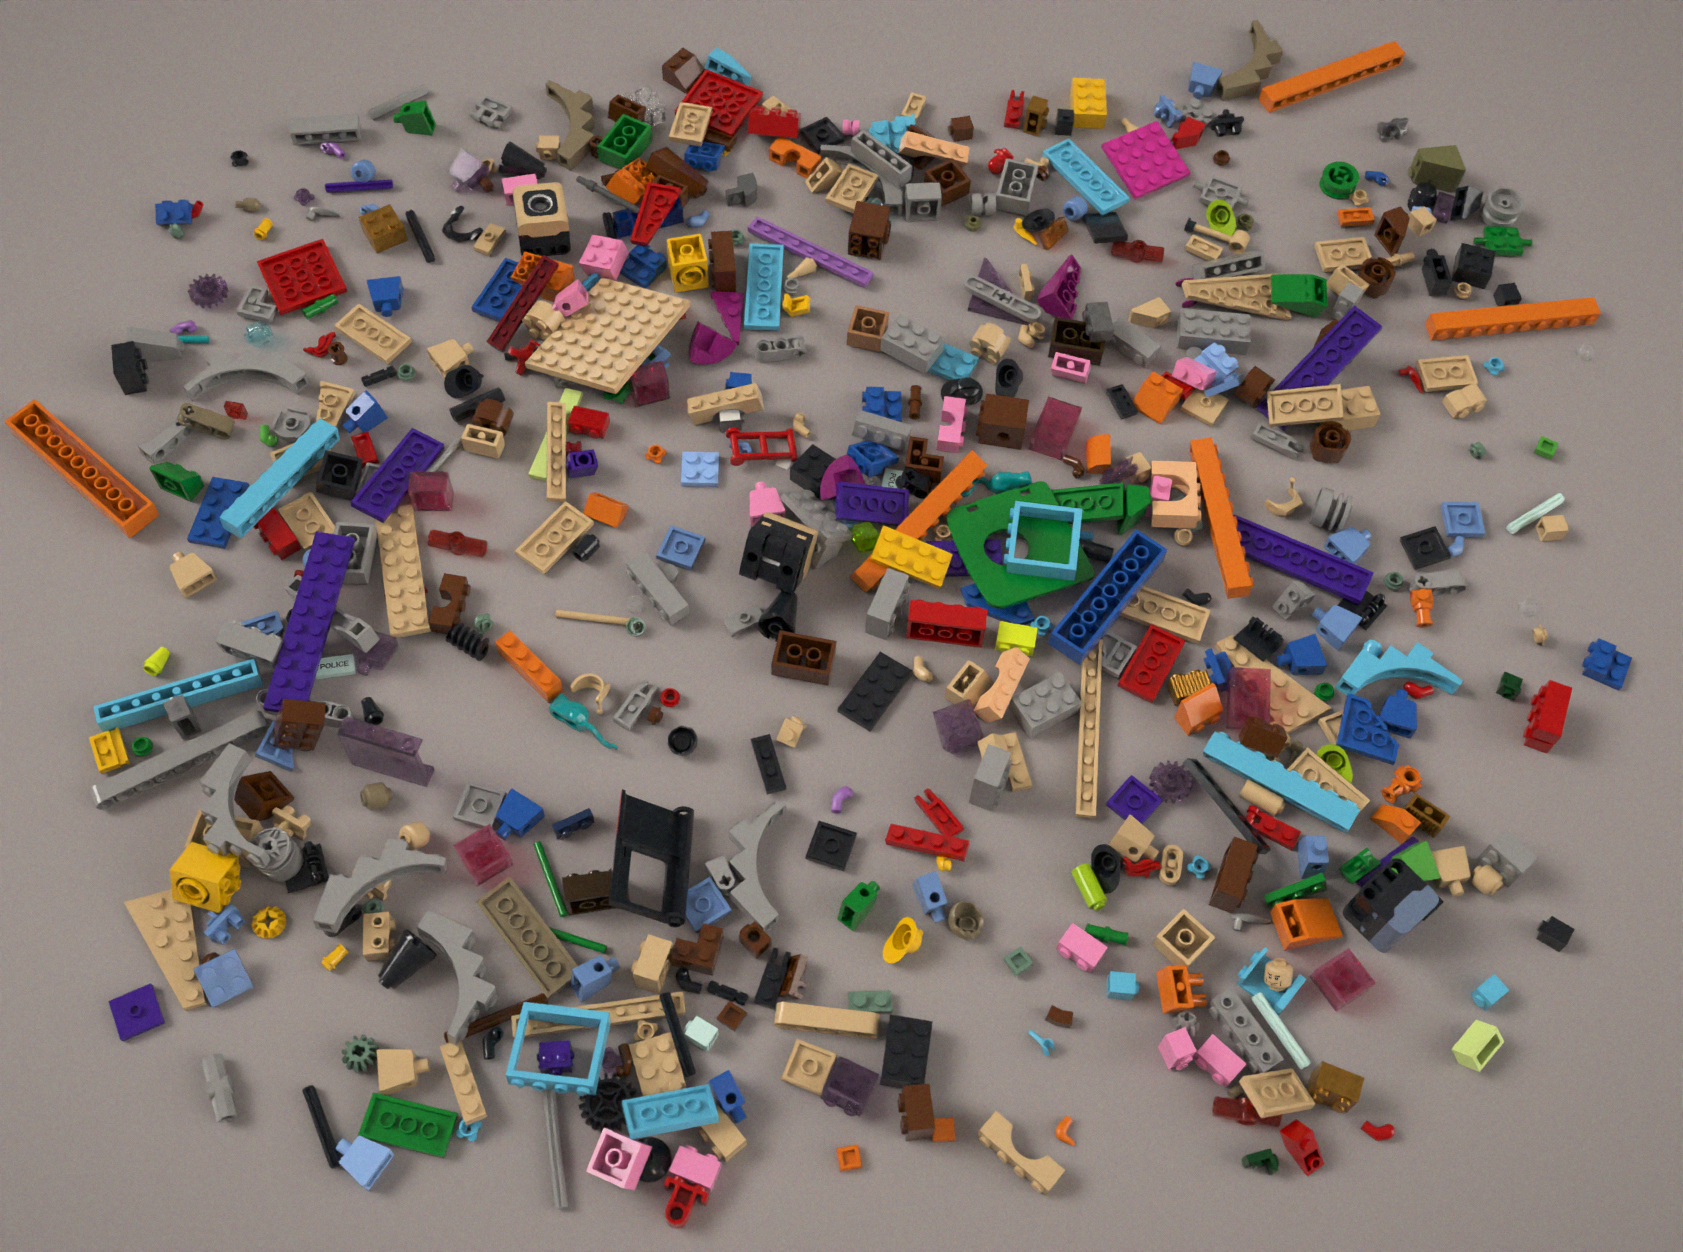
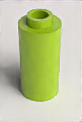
(1089, 886)

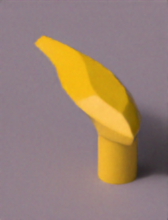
(1022, 232)

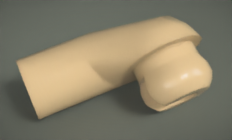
(1043, 161)

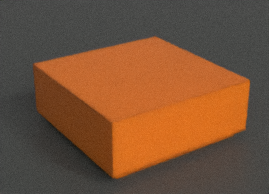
(944, 1130)
(849, 1158)

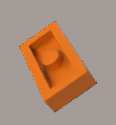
(1355, 216)

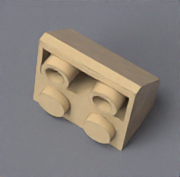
(968, 684)

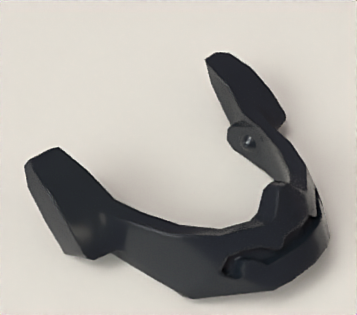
(448, 230)

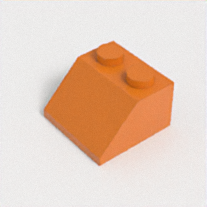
(1157, 397)
(1199, 710)

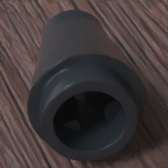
(371, 711)

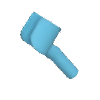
(1045, 1043)

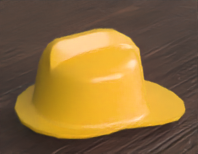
(903, 940)

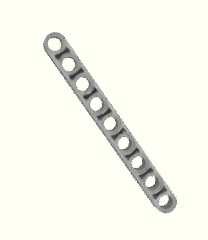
(178, 760)

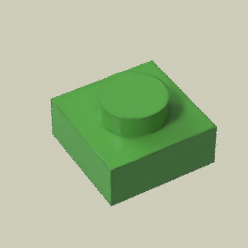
(1546, 447)

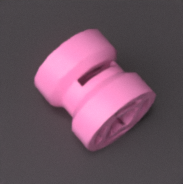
(850, 127)

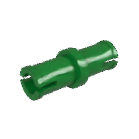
(320, 306)
(1107, 934)

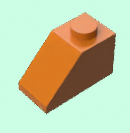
(1395, 822)

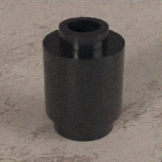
(586, 547)

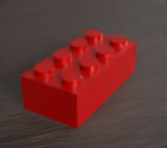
(946, 623)

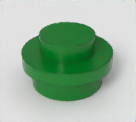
(1324, 691)
(142, 746)

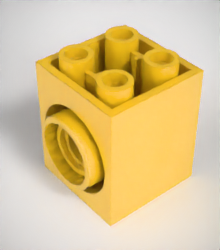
(687, 263)
(205, 878)

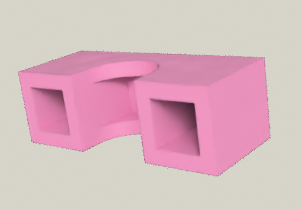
(950, 436)

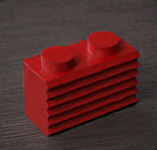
(588, 422)

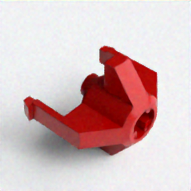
(523, 355)

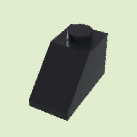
(1466, 202)

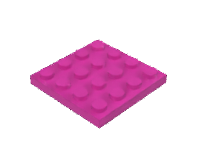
(1145, 160)

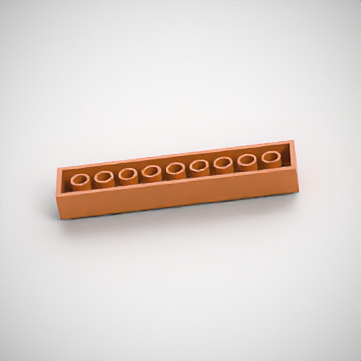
(82, 468)

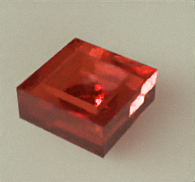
(235, 410)

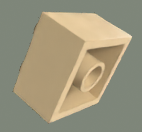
(1183, 940)
(652, 964)

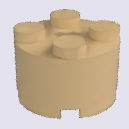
(542, 320)
(989, 343)

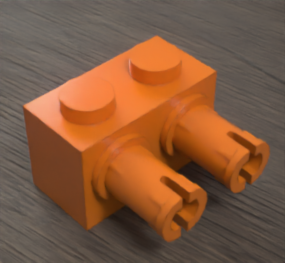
(1175, 989)

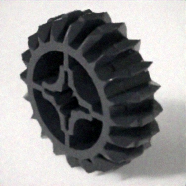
(601, 1110)

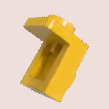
(796, 306)

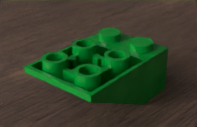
(1300, 293)

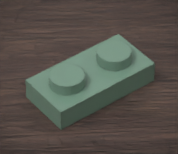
(870, 1001)

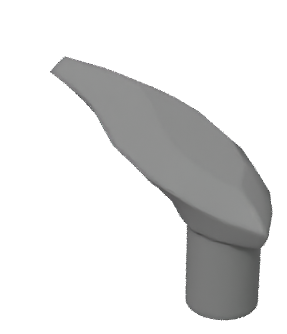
(320, 211)
(1248, 918)

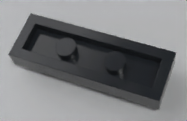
(768, 764)

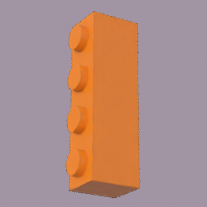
(529, 666)

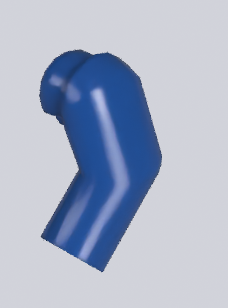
(1378, 177)

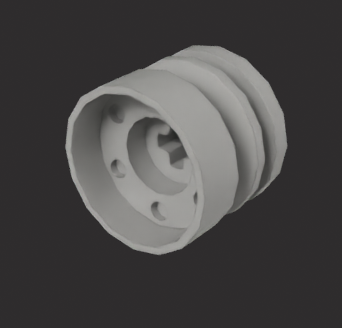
(1331, 510)
(284, 854)

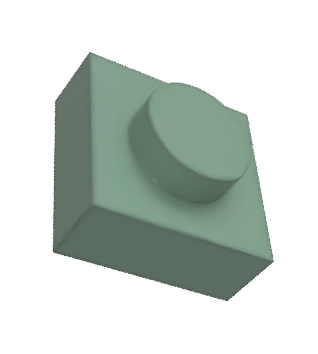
(1018, 961)

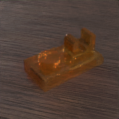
(1053, 233)

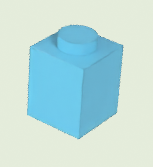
(1122, 985)
(1489, 992)

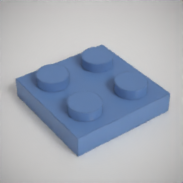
(1462, 519)
(681, 547)
(705, 905)
(223, 977)

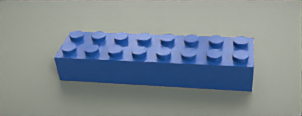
(1107, 597)

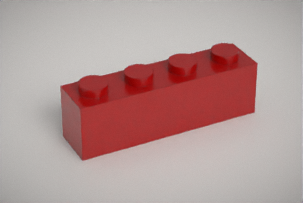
(277, 534)

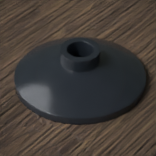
(1038, 220)
(660, 1162)

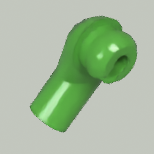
(267, 439)

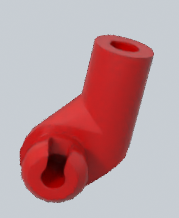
(1378, 1133)

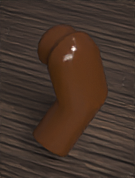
(1076, 464)
(626, 1058)

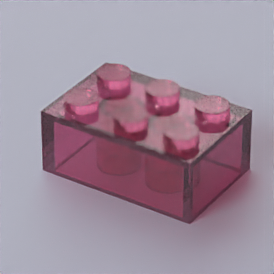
(1055, 428)
(1247, 695)

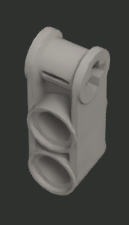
(780, 349)
(1440, 582)

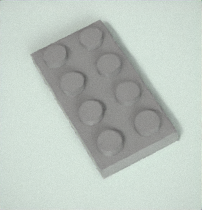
(817, 516)

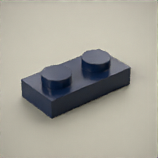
(573, 823)

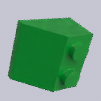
(177, 480)
(1136, 502)

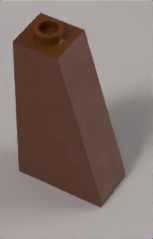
(668, 164)

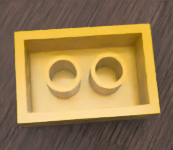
(1088, 103)

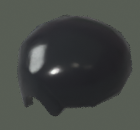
(682, 740)

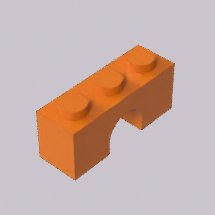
(784, 150)

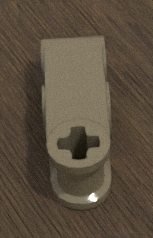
(206, 421)

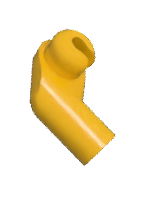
(943, 864)

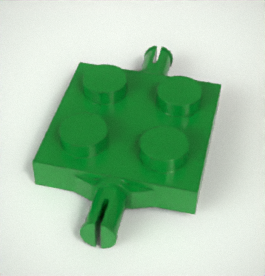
(1503, 240)

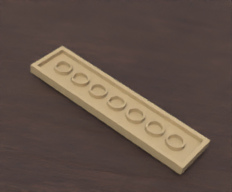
(403, 573)

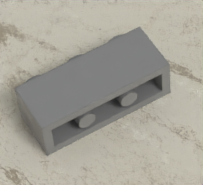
(1134, 343)
(881, 430)

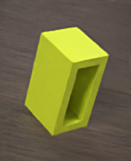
(1016, 635)

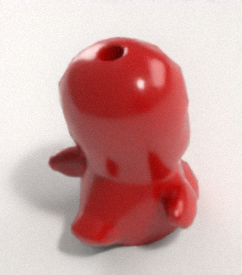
(997, 163)

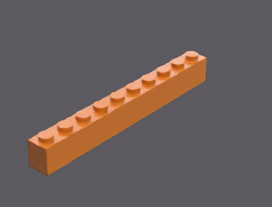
(1331, 76)
(1512, 318)
(927, 513)
(1220, 519)

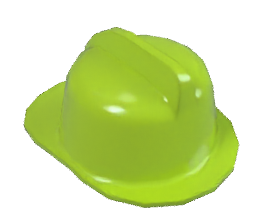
(1221, 217)
(1336, 759)

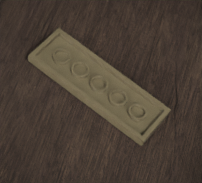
(528, 937)

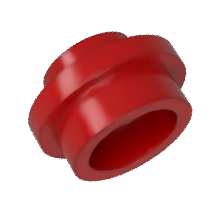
(670, 692)

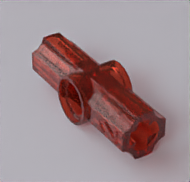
(1138, 251)
(466, 544)
(1241, 1111)

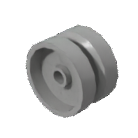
(1502, 207)

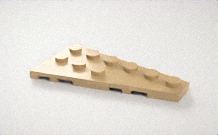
(1239, 293)
(1289, 701)
(172, 938)

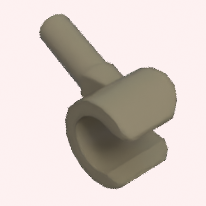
(1296, 747)

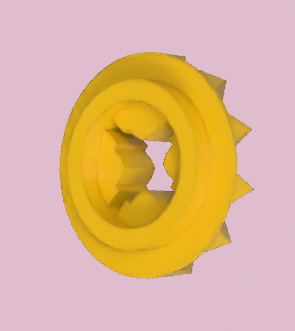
(275, 927)

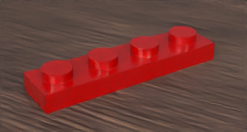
(927, 842)

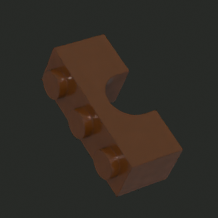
(454, 589)

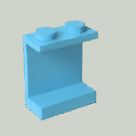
(1253, 982)

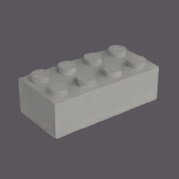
(1205, 327)

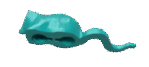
(1002, 482)
(576, 717)

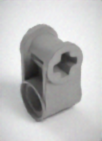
(720, 873)

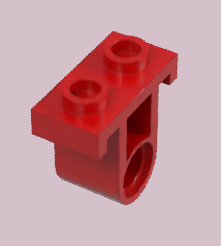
(683, 1199)

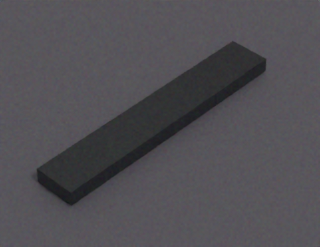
(1226, 805)

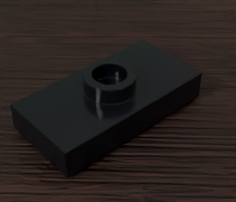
(1121, 401)

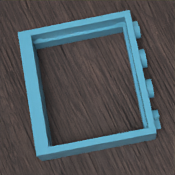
(1042, 568)
(561, 1015)

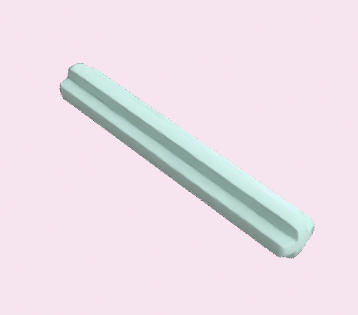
(1535, 513)
(1281, 1030)

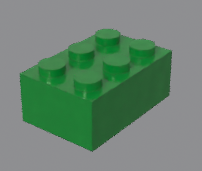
(625, 142)

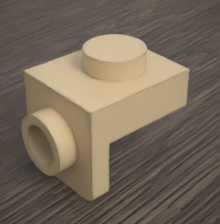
(791, 731)

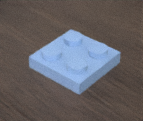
(700, 469)

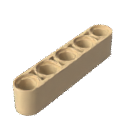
(827, 1020)

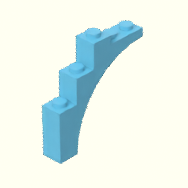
(1394, 664)

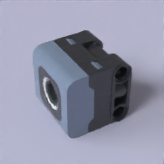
(1390, 905)

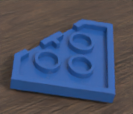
(1014, 614)
(1365, 732)

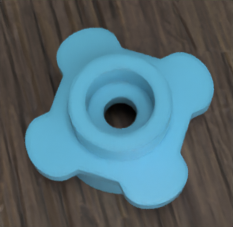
(1494, 365)
(1042, 620)
(1199, 861)
(470, 1135)

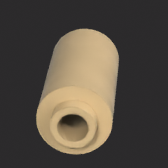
(1262, 798)

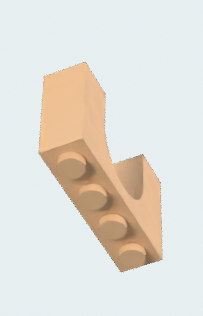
(1182, 512)

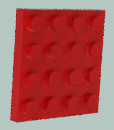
(728, 98)
(301, 276)

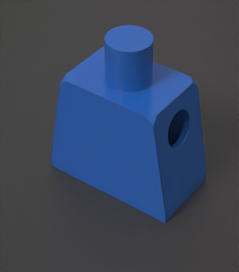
(386, 294)
(364, 414)
(1303, 656)
(1399, 714)
(517, 815)
(725, 1086)

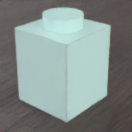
(701, 1033)

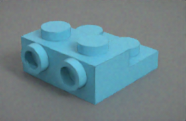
(889, 133)

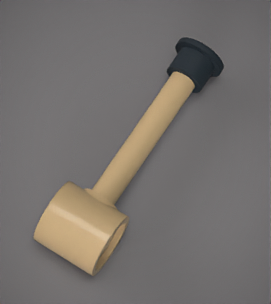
(1237, 241)

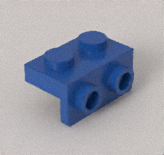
(171, 213)
(1220, 665)

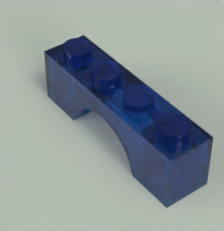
(625, 219)

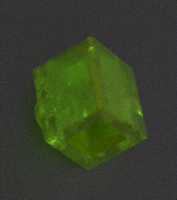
(864, 536)

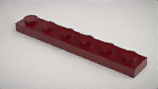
(522, 303)

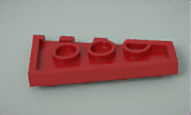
(653, 210)

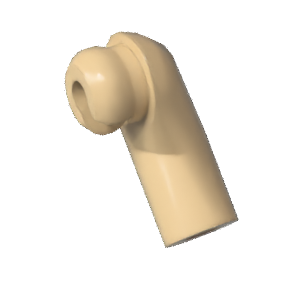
(1025, 338)
(798, 425)
(920, 671)

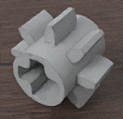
(1187, 1020)

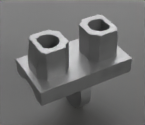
(1394, 129)

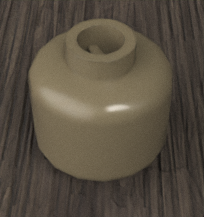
(375, 796)

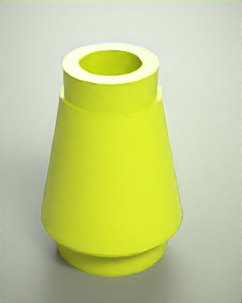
(156, 662)

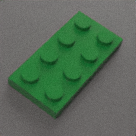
(1096, 501)
(408, 1125)

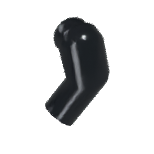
(1197, 599)
(685, 981)
(490, 1041)

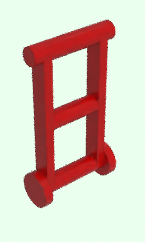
(738, 459)

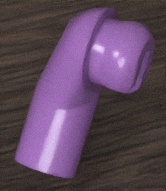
(332, 148)
(182, 326)
(839, 796)

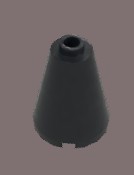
(520, 162)
(779, 616)
(405, 959)

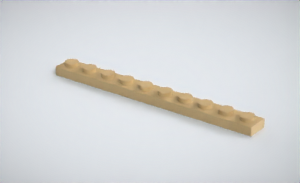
(1088, 734)

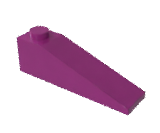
(1060, 291)

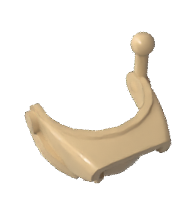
(1285, 508)
(592, 681)

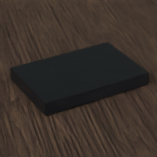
(1105, 228)

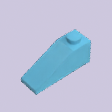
(726, 65)

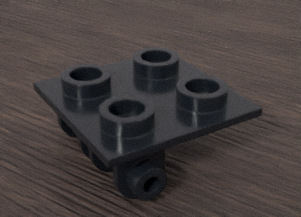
(1369, 608)
(1258, 639)
(312, 871)

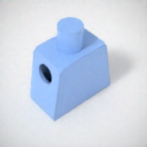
(364, 1159)

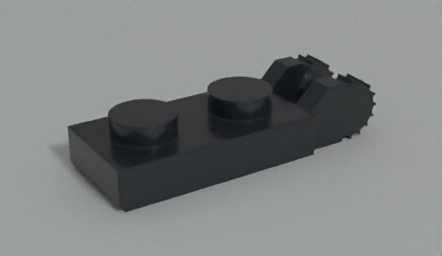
(772, 981)

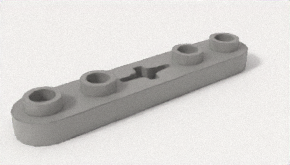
(1011, 303)

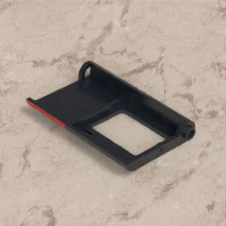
(659, 835)

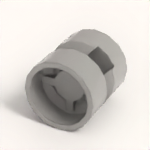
(982, 204)

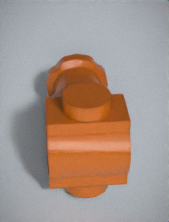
(1422, 604)
(1401, 784)

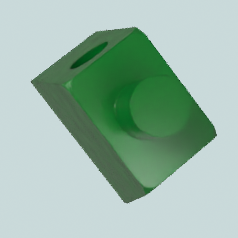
(416, 118)
(858, 904)

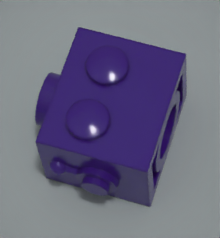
(581, 463)
(555, 1057)

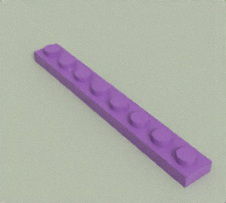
(805, 248)

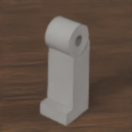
(164, 442)

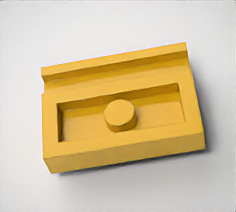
(109, 750)

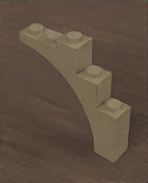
(1248, 78)
(578, 109)

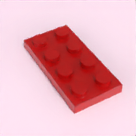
(1151, 663)

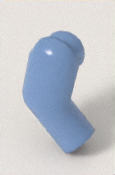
(368, 208)
(698, 221)
(1457, 548)

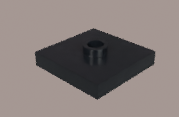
(822, 133)
(1425, 548)
(831, 846)

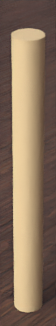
(591, 617)

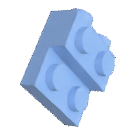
(1216, 358)

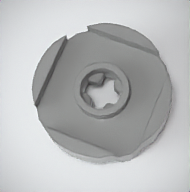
(288, 433)

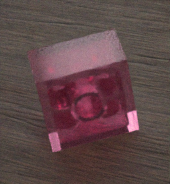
(649, 384)
(430, 491)
(483, 855)
(1342, 979)

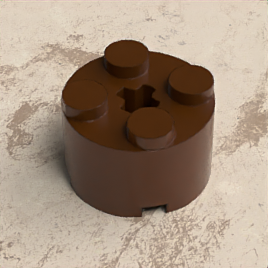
(1378, 274)
(1254, 386)
(493, 416)
(1330, 442)

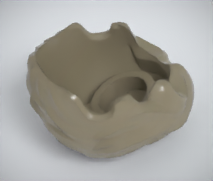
(965, 920)

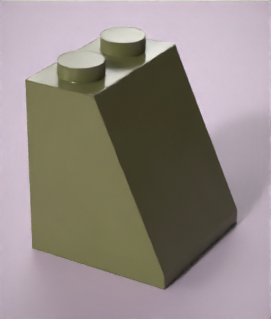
(1440, 166)

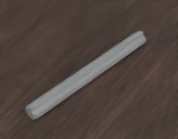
(555, 1149)

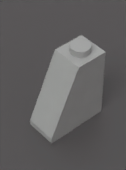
(156, 344)

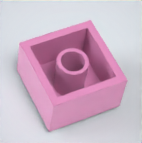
(604, 257)
(619, 1159)

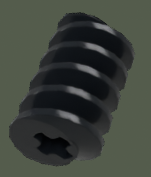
(468, 641)

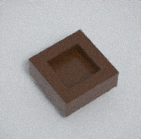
(731, 1016)

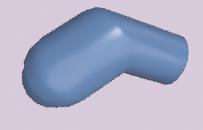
(744, 447)

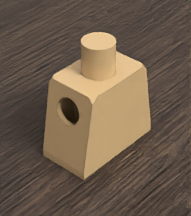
(449, 355)
(191, 573)
(1134, 840)
(1453, 869)
(399, 1070)

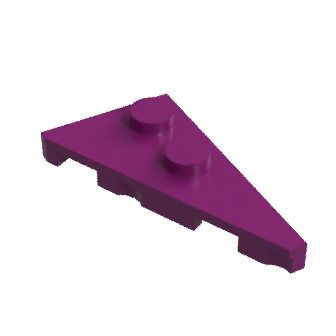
(731, 308)

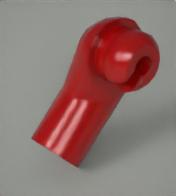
(197, 208)
(1416, 691)

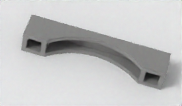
(347, 626)

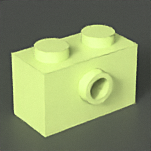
(1477, 1045)

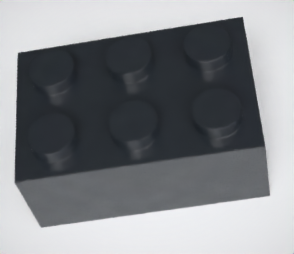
(906, 1051)

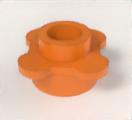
(655, 449)

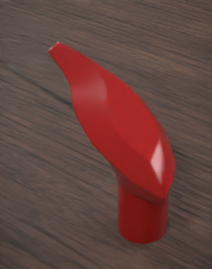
(1413, 376)

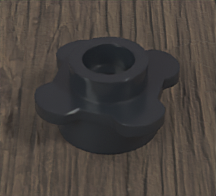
(239, 158)

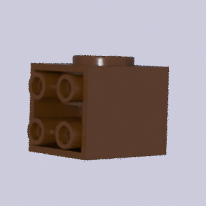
(869, 230)
(1002, 421)

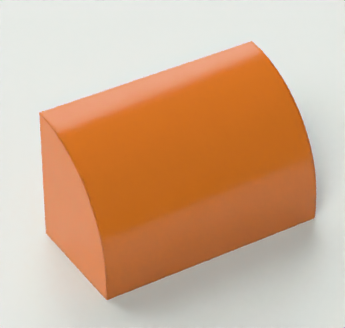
(1098, 454)
(605, 509)

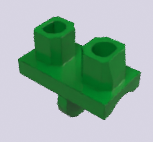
(1359, 866)

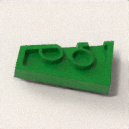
(1297, 890)

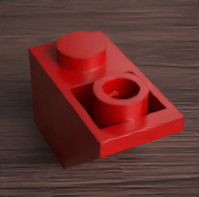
(1188, 133)
(1302, 1146)

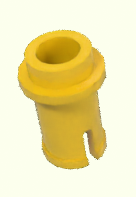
(261, 232)
(334, 958)

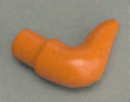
(1061, 1129)

